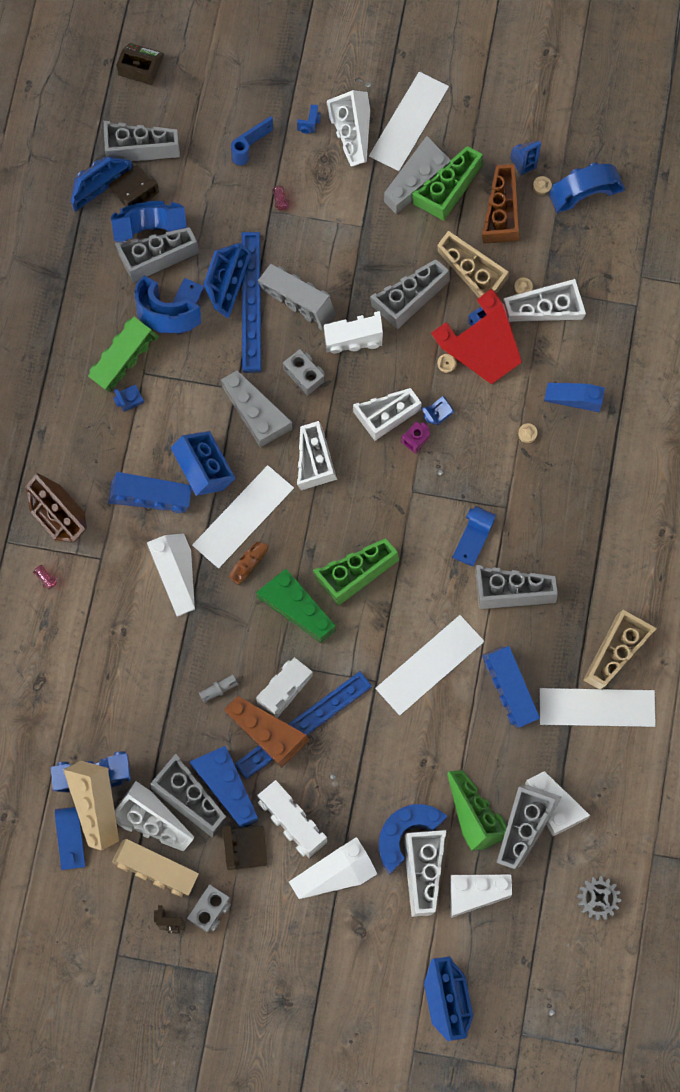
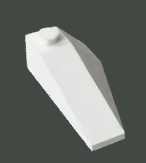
(351, 118)
(174, 566)
(148, 815)
(339, 870)

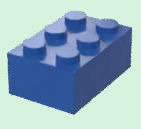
(202, 463)

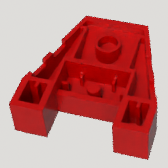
(485, 346)

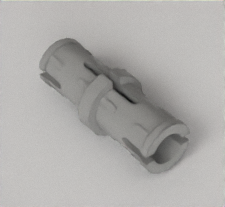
(218, 688)

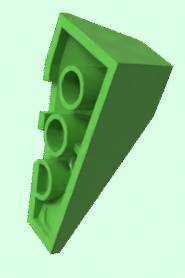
(477, 821)

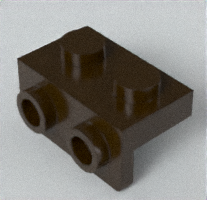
(172, 925)

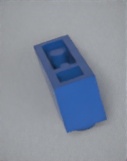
(526, 156)
(575, 395)

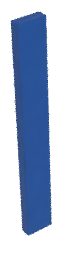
(251, 306)
(310, 720)

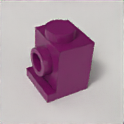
(414, 442)

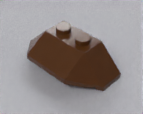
(55, 509)

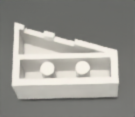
(354, 334)
(388, 412)
(314, 458)
(284, 687)
(568, 811)
(477, 891)

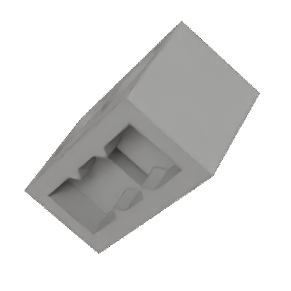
(300, 374)
(204, 907)

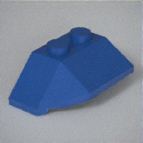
(96, 179)
(226, 276)
(448, 999)

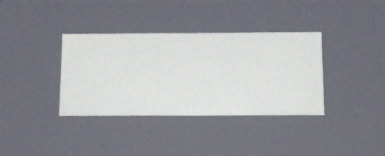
(408, 121)
(243, 516)
(429, 665)
(597, 707)

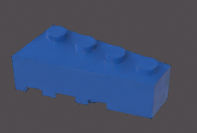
(149, 493)
(511, 686)
(223, 780)

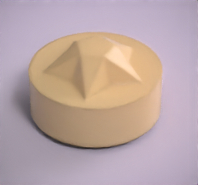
(542, 185)
(523, 285)
(446, 363)
(527, 433)

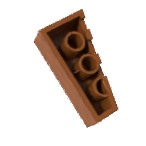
(502, 212)
(268, 732)

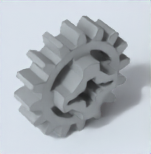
(605, 906)

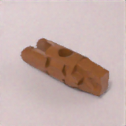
(248, 562)

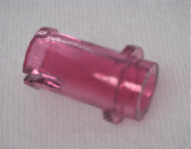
(280, 198)
(44, 576)

